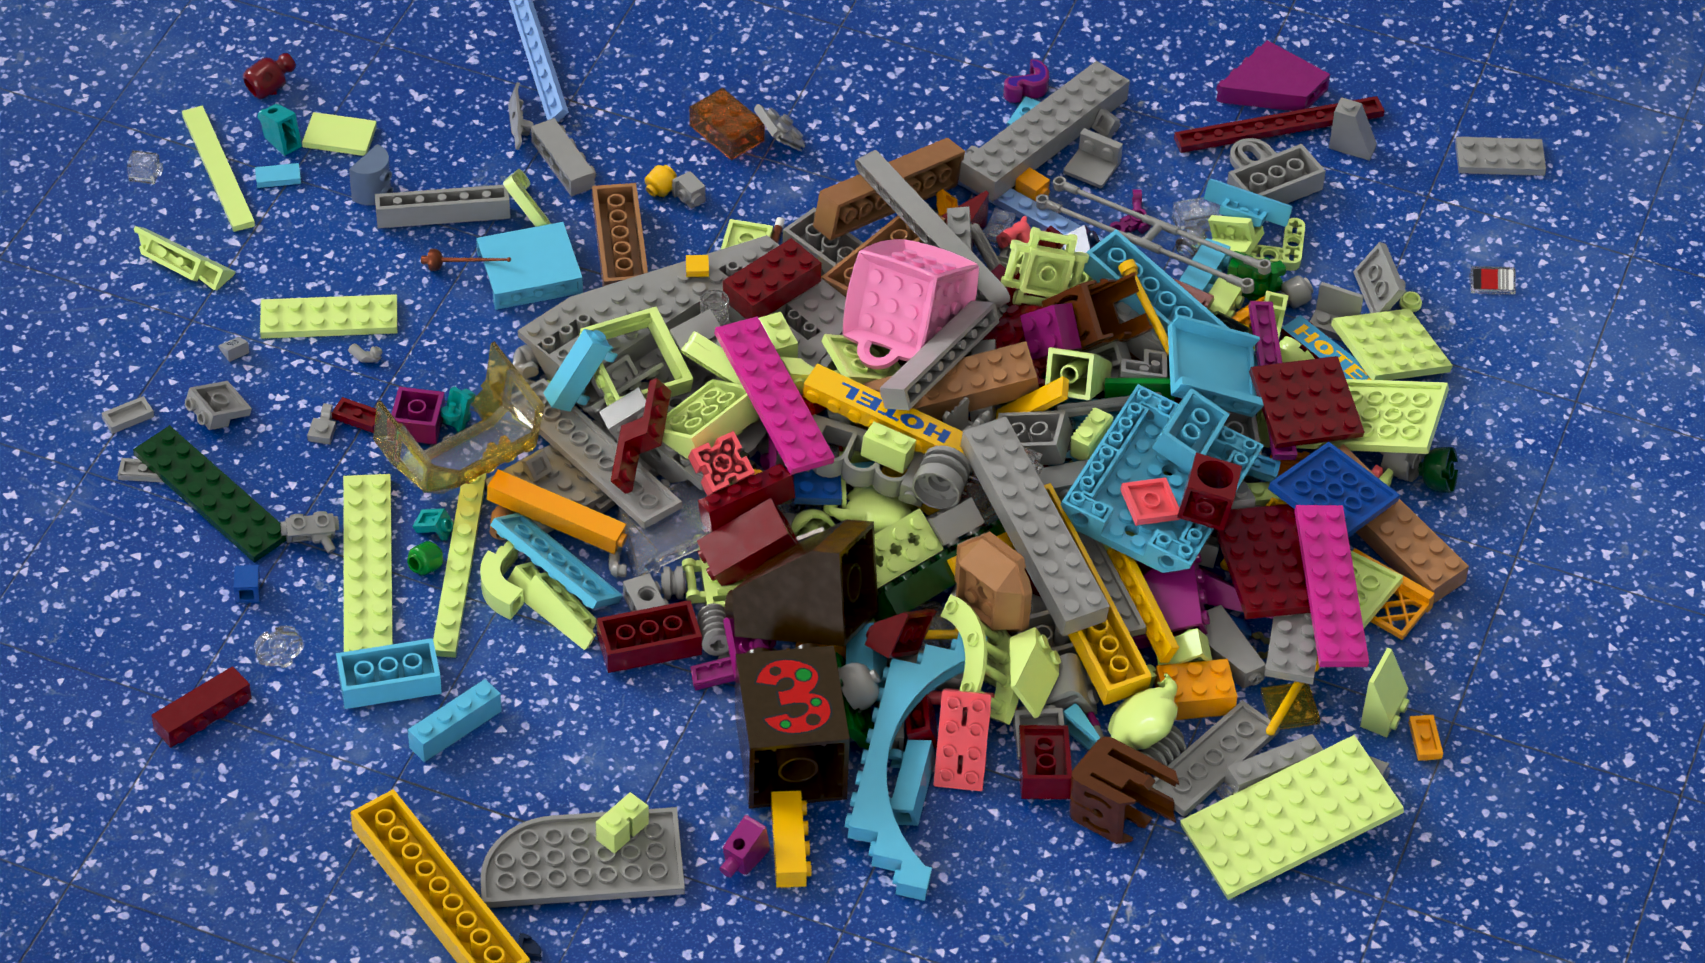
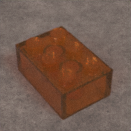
(726, 123)

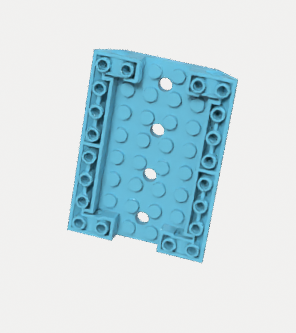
(1126, 456)

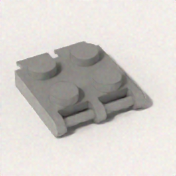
(780, 127)

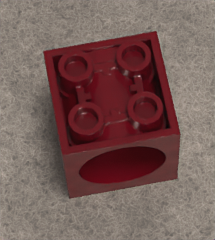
(1209, 491)

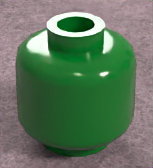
(425, 558)

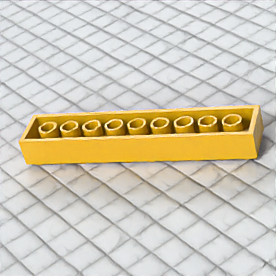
(1107, 647)
(433, 883)

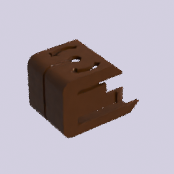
(1096, 311)
(1112, 780)

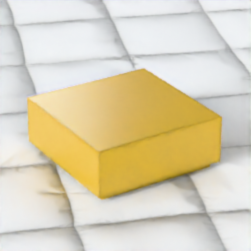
(697, 266)

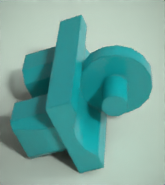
(457, 410)

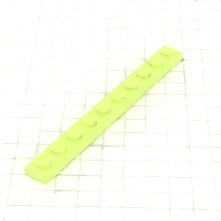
(458, 567)

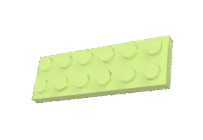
(328, 316)

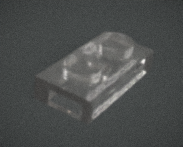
(998, 223)

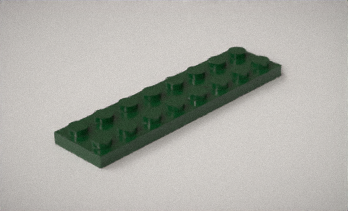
(211, 493)

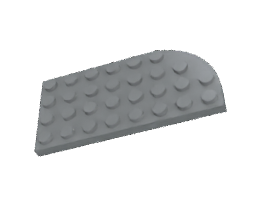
(563, 862)

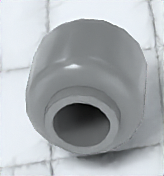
(1298, 291)

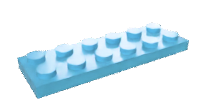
(556, 560)

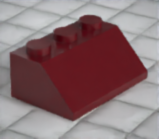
(900, 633)

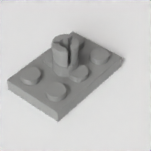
(1379, 280)

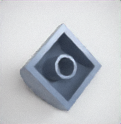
(370, 176)

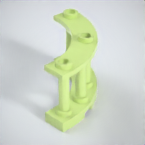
(976, 649)

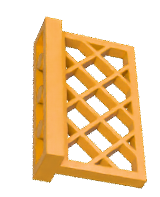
(1413, 595)

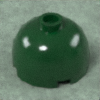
(1439, 470)

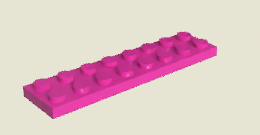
(774, 395)
(1331, 586)

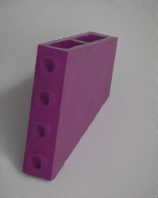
(1273, 81)
(1179, 599)

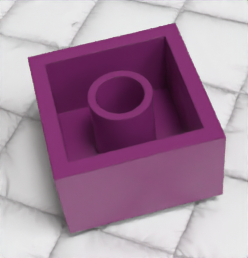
(1050, 327)
(420, 412)

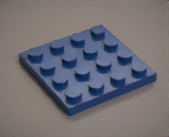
(1335, 479)

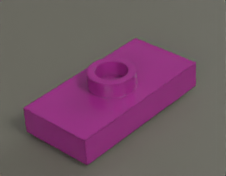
(712, 673)

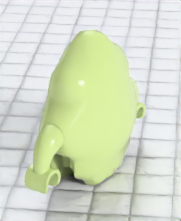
(870, 505)
(1145, 716)

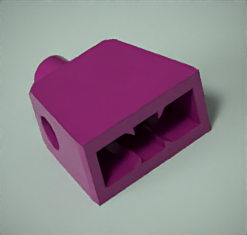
(745, 847)

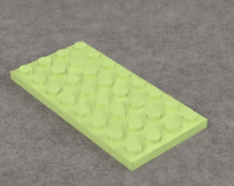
(1393, 415)
(1291, 817)

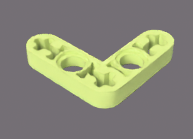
(516, 185)
(1284, 253)

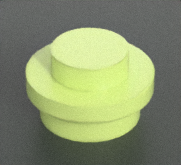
(1411, 301)

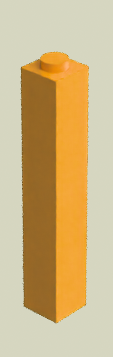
(556, 512)

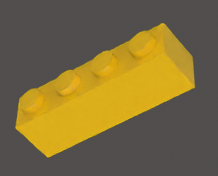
(789, 839)

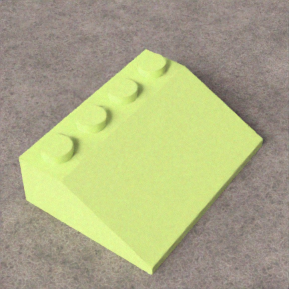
(707, 415)

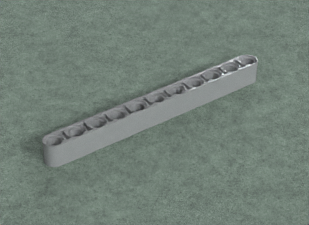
(925, 221)

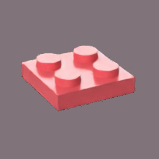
(1150, 501)

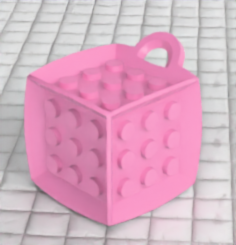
(904, 297)

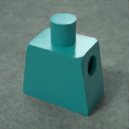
(280, 128)

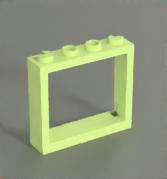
(653, 320)

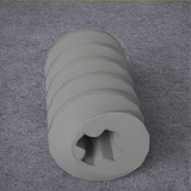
(712, 629)
(1167, 748)

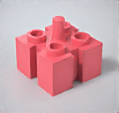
(720, 463)

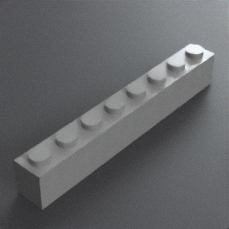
(939, 355)

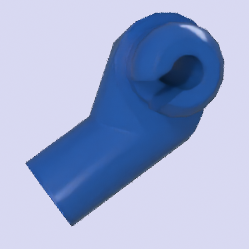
(1242, 625)

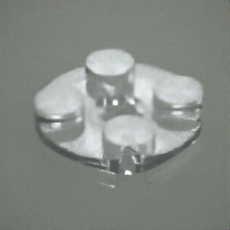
(279, 647)

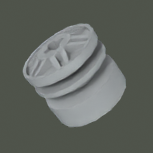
(941, 477)

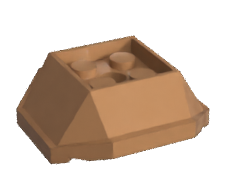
(994, 582)

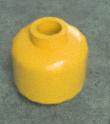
(660, 180)

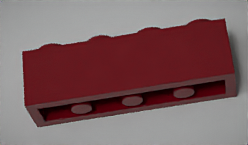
(741, 497)
(201, 706)

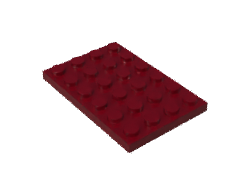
(1265, 561)

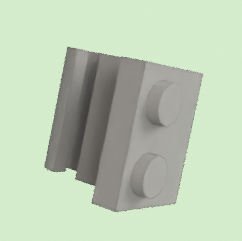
(1073, 686)

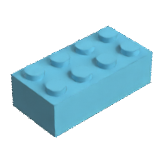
(388, 673)

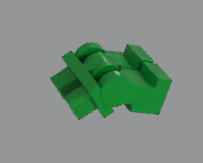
(1262, 283)

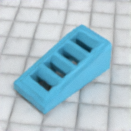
(1080, 727)

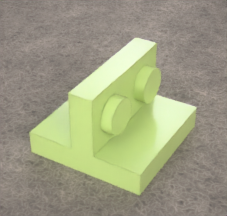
(1235, 232)

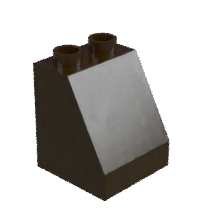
(812, 590)

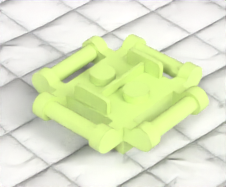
(1043, 269)
(712, 590)

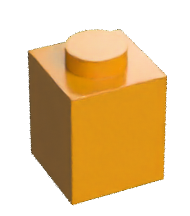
(1032, 184)

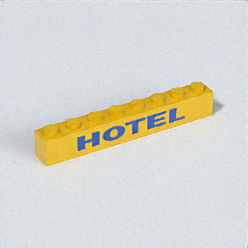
(865, 406)

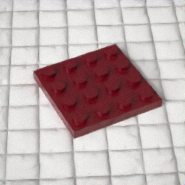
(1306, 402)

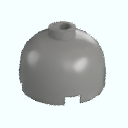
(859, 685)

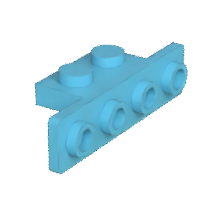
(1246, 204)

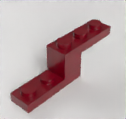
(641, 436)

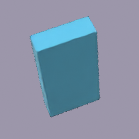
(278, 175)

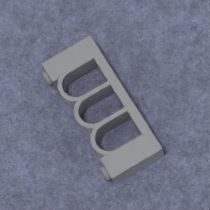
(852, 439)

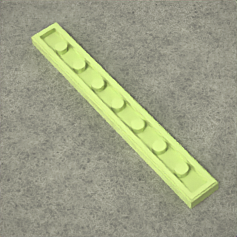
(218, 168)

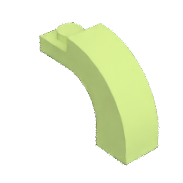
(498, 592)

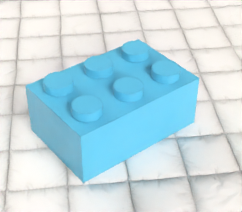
(1190, 430)

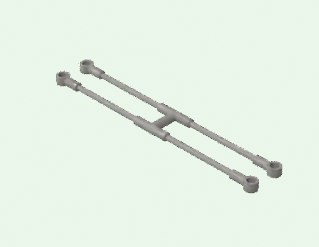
(1245, 284)

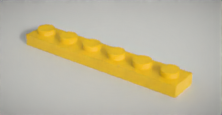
(1140, 593)

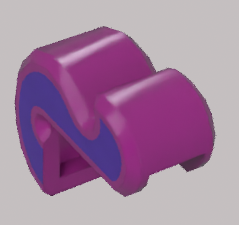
(1030, 85)

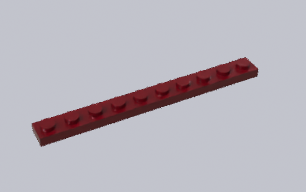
(1267, 126)

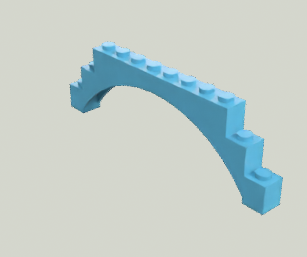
(872, 812)

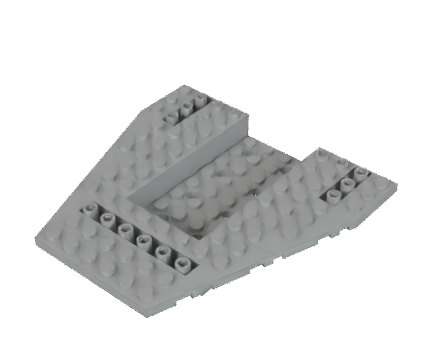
(678, 300)

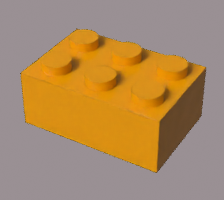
(1202, 688)

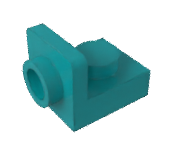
(434, 521)

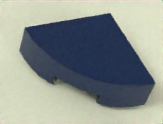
(530, 947)

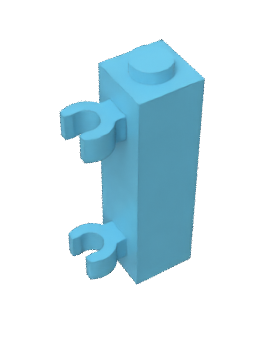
(578, 369)
(913, 780)

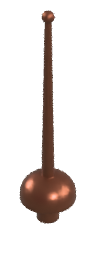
(435, 259)

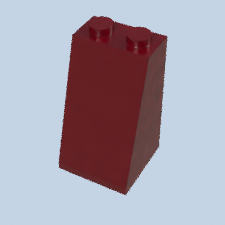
(746, 543)

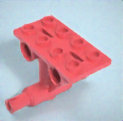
(961, 738)

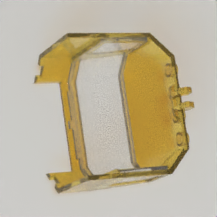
(508, 427)

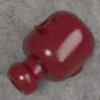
(268, 75)

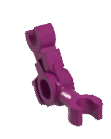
(1129, 222)

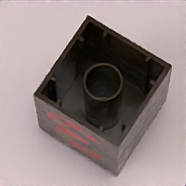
(791, 724)

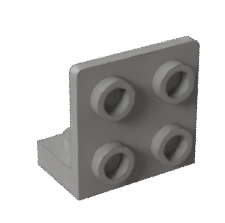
(1095, 159)
(1334, 303)

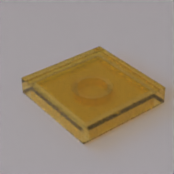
(1302, 711)

